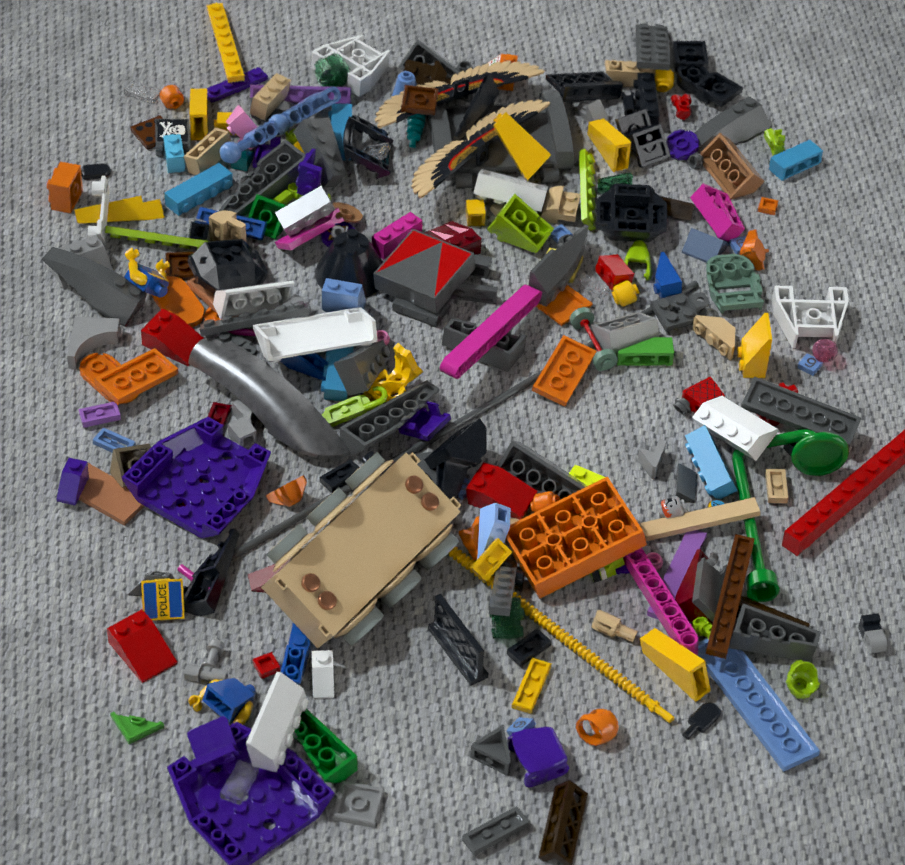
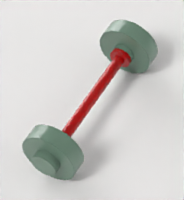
(603, 359)

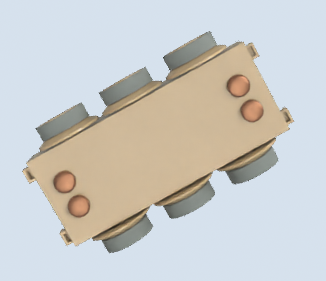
(362, 550)

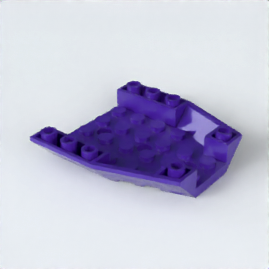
(172, 473)
(236, 832)

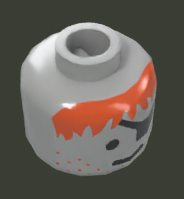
(672, 508)

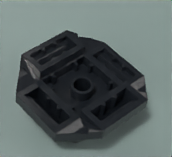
(631, 213)
(227, 265)

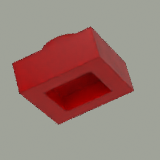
(266, 665)

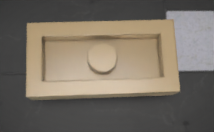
(776, 486)

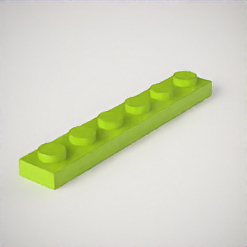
(587, 189)
(151, 237)

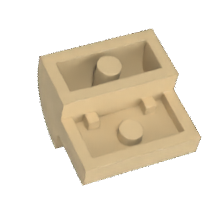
(560, 205)
(225, 226)

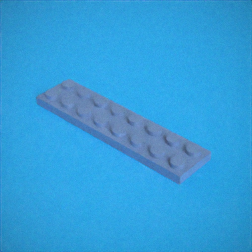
(760, 707)

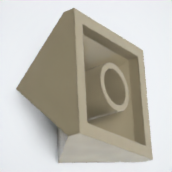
(124, 459)

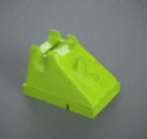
(520, 226)

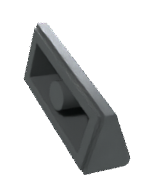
(685, 483)

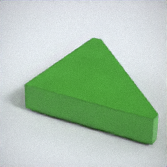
(135, 727)

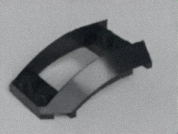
(357, 156)

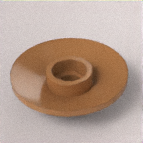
(348, 212)

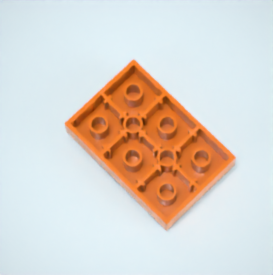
(574, 537)

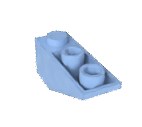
(493, 524)

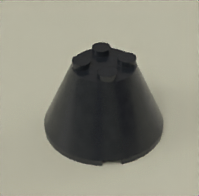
(350, 260)

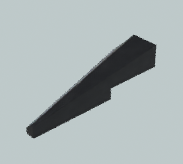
(479, 106)
(198, 597)

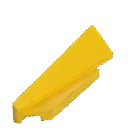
(122, 210)

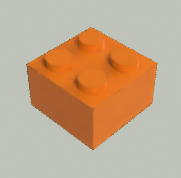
(65, 187)

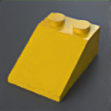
(755, 349)

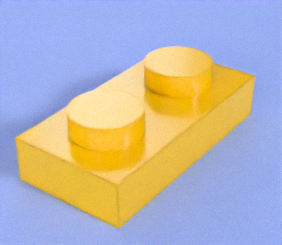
(491, 559)

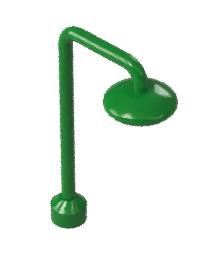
(812, 455)

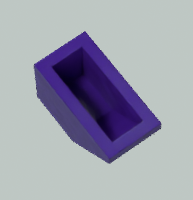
(72, 481)

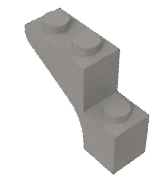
(242, 430)

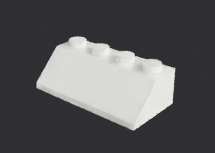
(252, 298)
(735, 426)
(276, 723)

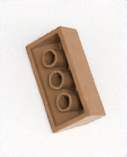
(730, 167)

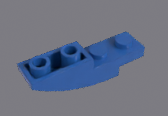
(296, 655)

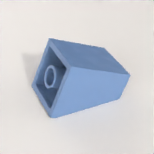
(342, 295)

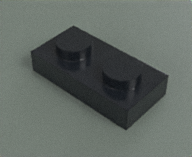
(337, 476)
(528, 647)

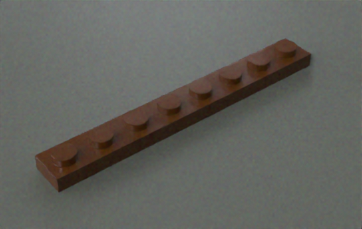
(730, 596)

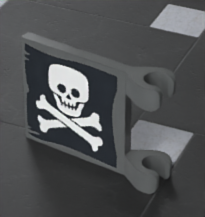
(172, 126)

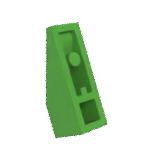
(649, 352)

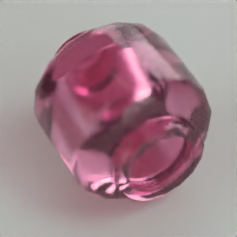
(825, 350)

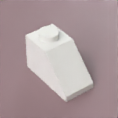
(322, 674)

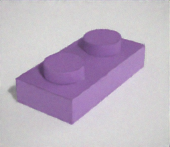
(99, 414)

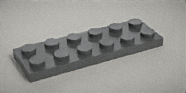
(652, 47)
(798, 410)

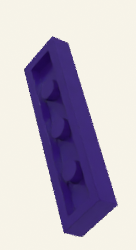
(226, 89)

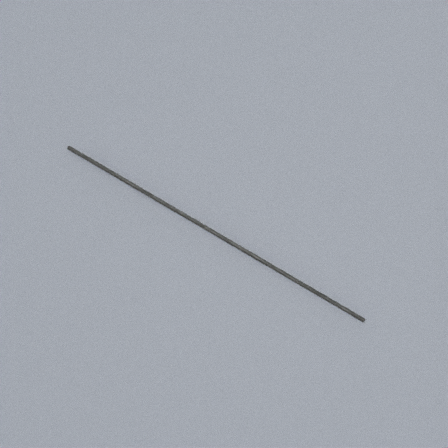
(418, 446)

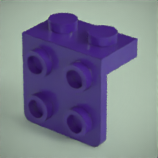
(309, 174)
(213, 744)

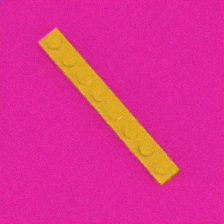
(225, 42)

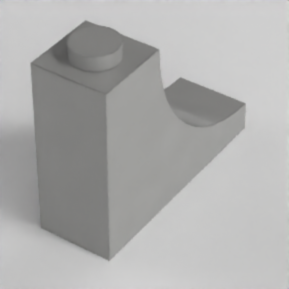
(90, 334)

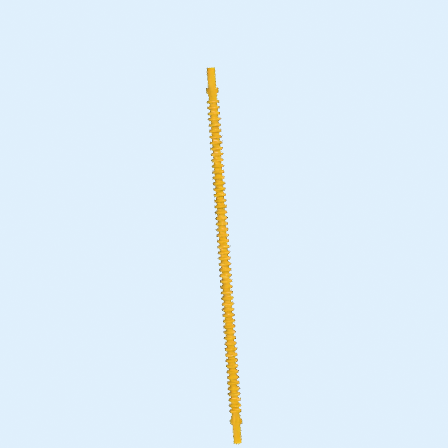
(653, 706)

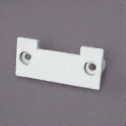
(100, 188)

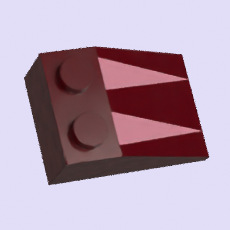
(458, 235)

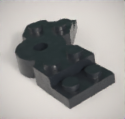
(693, 75)

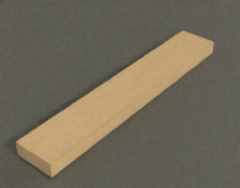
(701, 519)

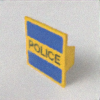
(163, 599)

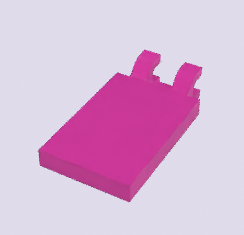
(309, 232)

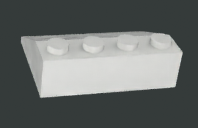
(502, 187)

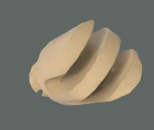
(612, 626)

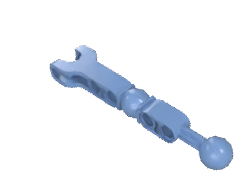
(279, 124)

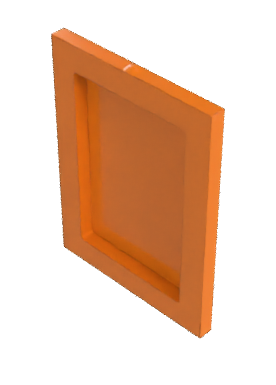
(564, 305)

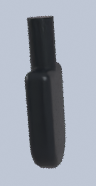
(95, 171)
(702, 719)

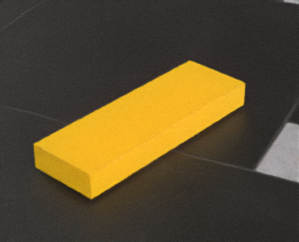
(531, 685)

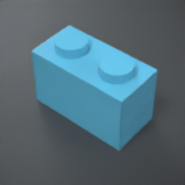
(174, 153)

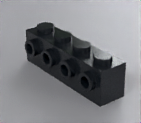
(646, 96)

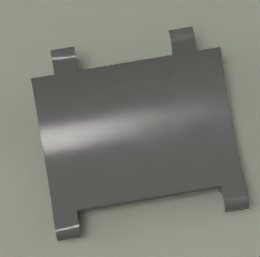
(548, 128)

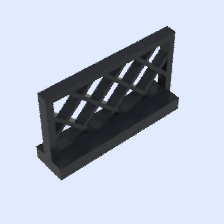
(585, 86)
(457, 642)

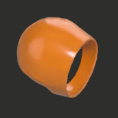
(599, 720)

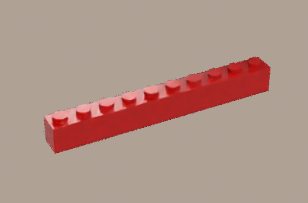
(845, 496)

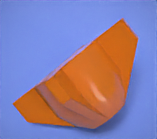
(754, 250)
(289, 493)
(470, 538)

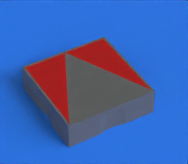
(424, 271)

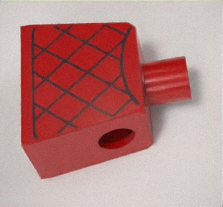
(701, 392)

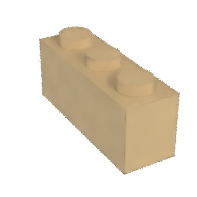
(270, 96)
(206, 152)

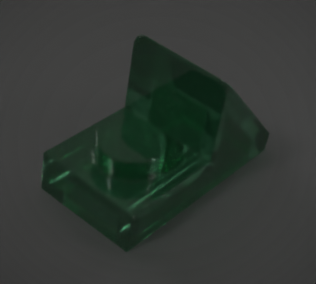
(605, 183)

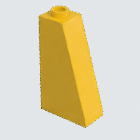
(198, 113)
(610, 143)
(521, 146)
(677, 663)

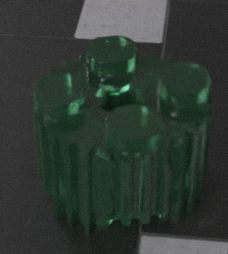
(332, 71)
(509, 626)

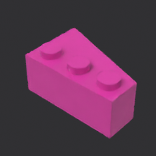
(718, 212)

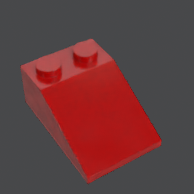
(170, 336)
(496, 485)
(141, 646)

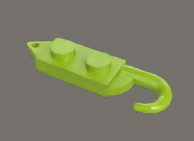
(353, 407)

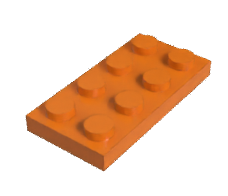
(564, 370)
(136, 376)

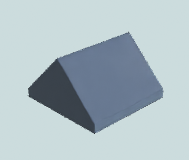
(703, 246)

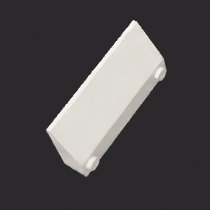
(315, 333)

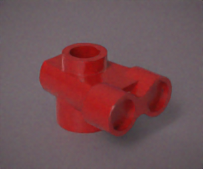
(682, 105)

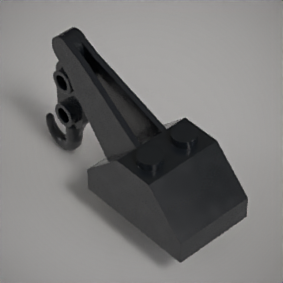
(457, 456)

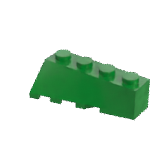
(326, 751)

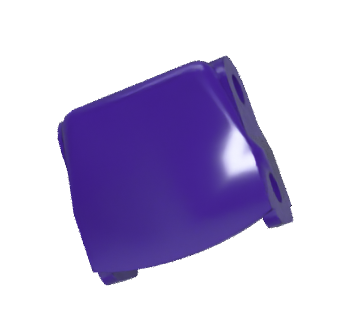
(539, 754)

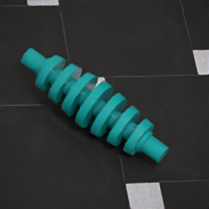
(415, 128)

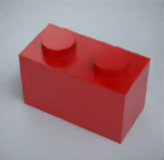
(613, 270)

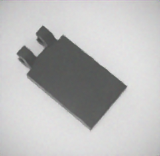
(708, 585)

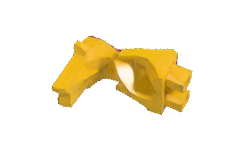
(403, 373)

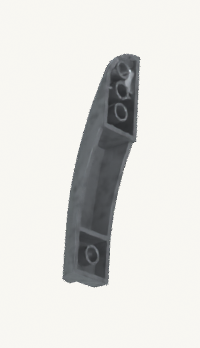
(269, 397)

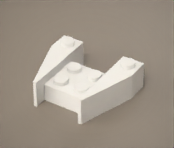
(364, 62)
(809, 317)

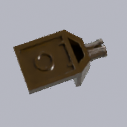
(427, 73)

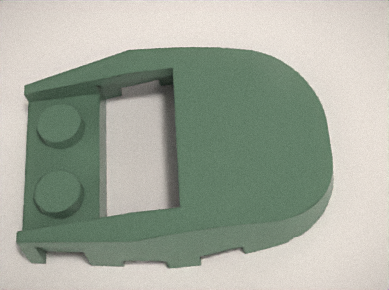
(733, 272)

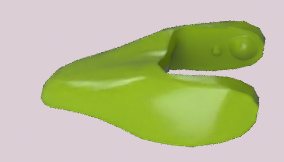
(639, 253)

